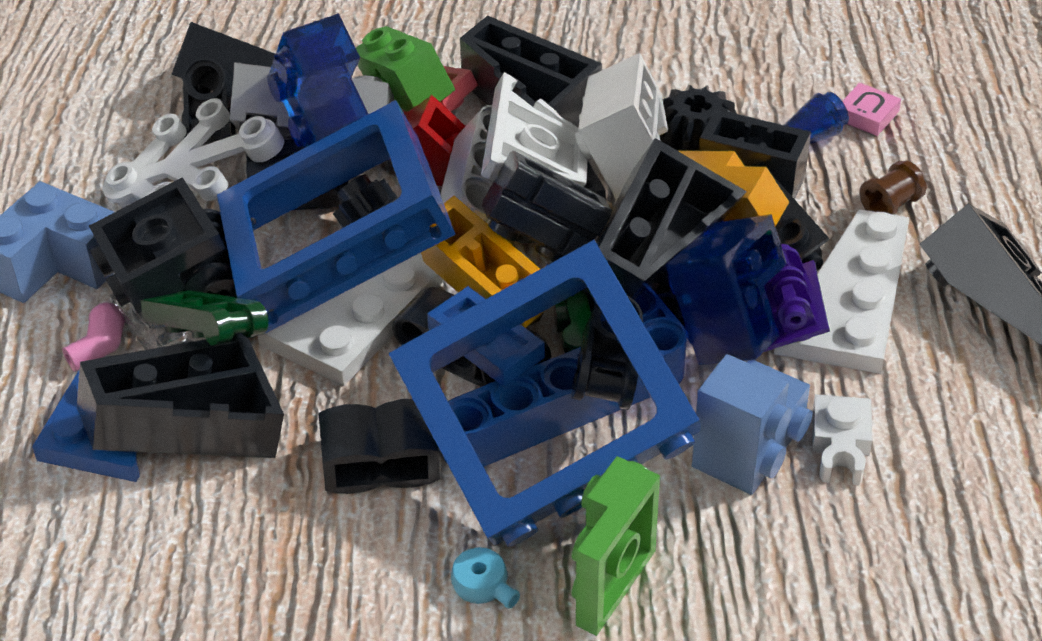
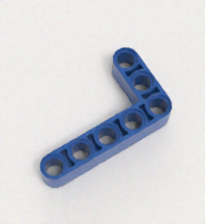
(540, 400)

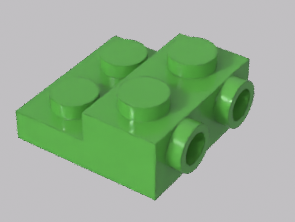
(615, 540)

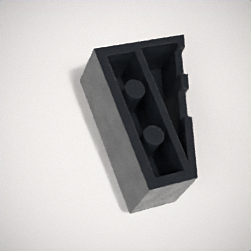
(537, 64)
(660, 214)
(181, 401)

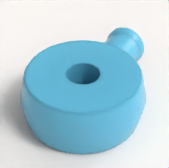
(481, 577)

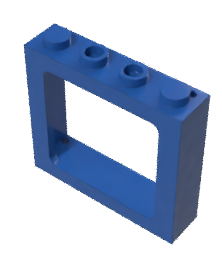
(352, 252)
(516, 517)

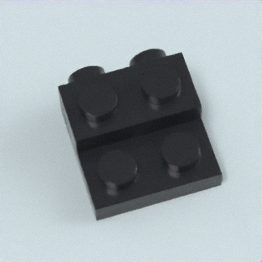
(154, 243)

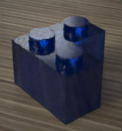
(315, 79)
(723, 289)

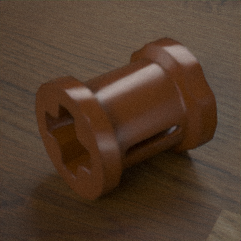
(900, 185)

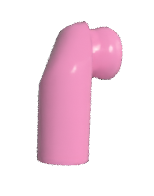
(102, 336)

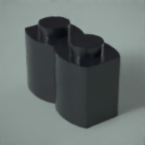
(376, 447)

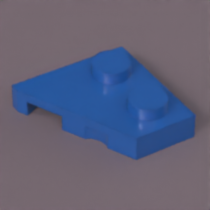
(67, 443)

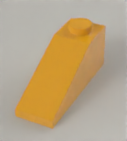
(477, 256)

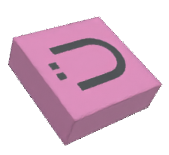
(871, 108)

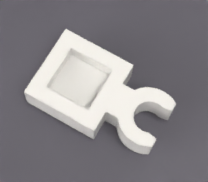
(842, 433)

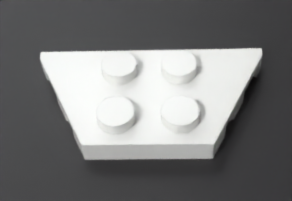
(533, 132)

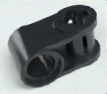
(193, 98)
(602, 364)

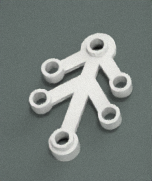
(134, 179)

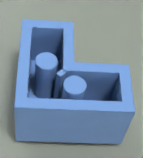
(47, 236)
(748, 422)

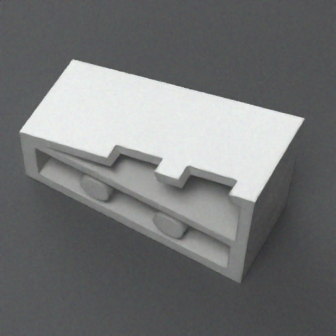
(620, 119)

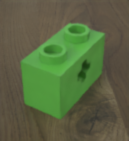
(405, 64)

